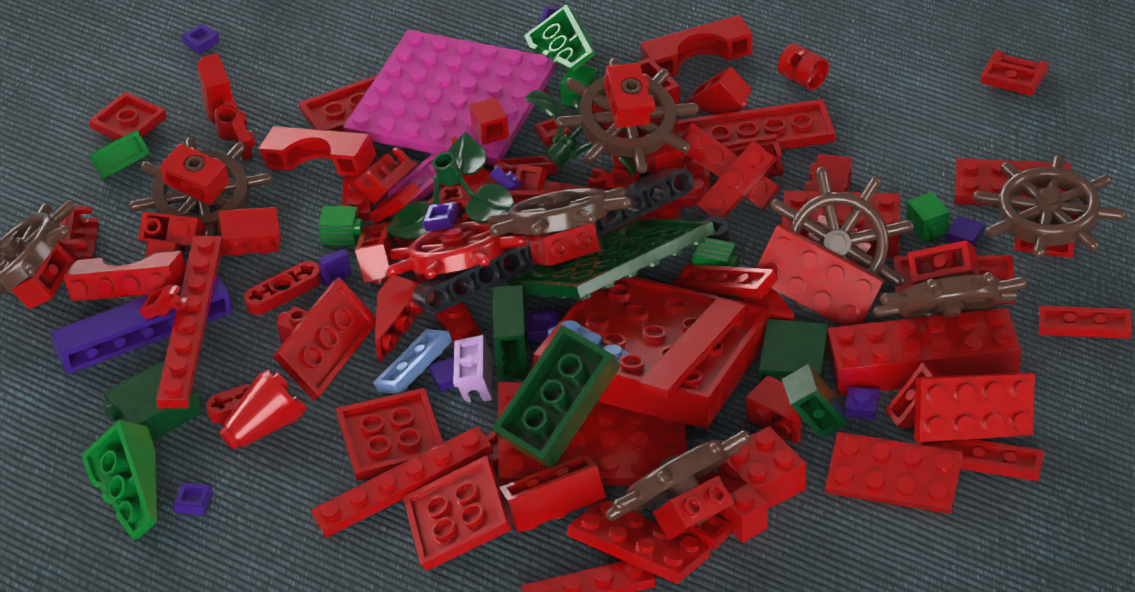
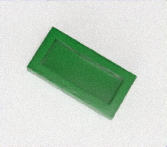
(119, 154)

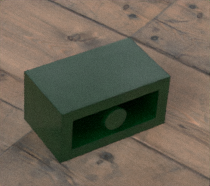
(814, 401)

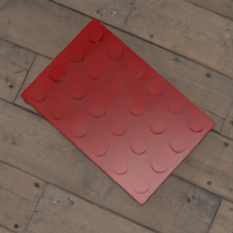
(617, 440)

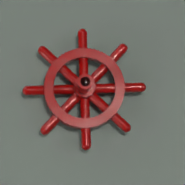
(452, 250)

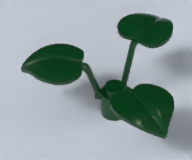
(565, 146)
(463, 158)

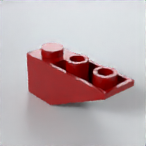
(394, 313)

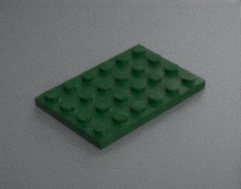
(620, 256)

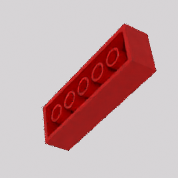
(891, 351)

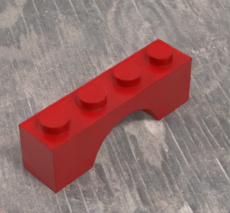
(724, 38)
(289, 147)
(95, 280)

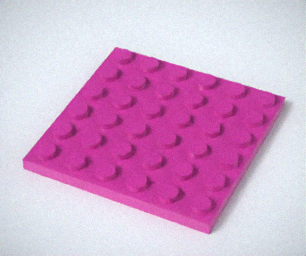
(428, 87)

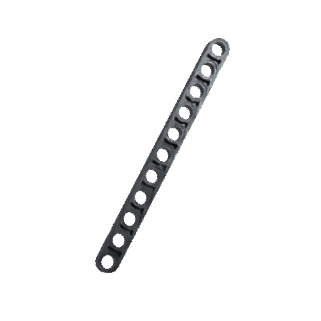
(519, 257)

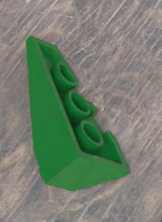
(563, 39)
(125, 472)

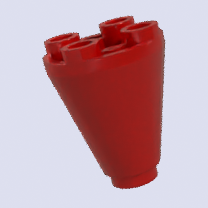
(261, 411)

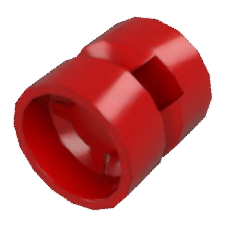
(803, 66)

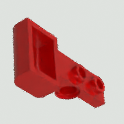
(221, 104)

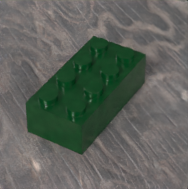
(556, 397)

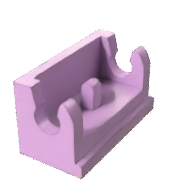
(473, 367)

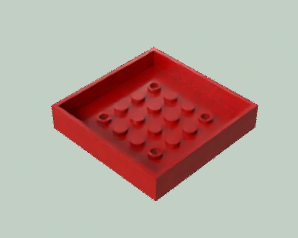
(647, 322)

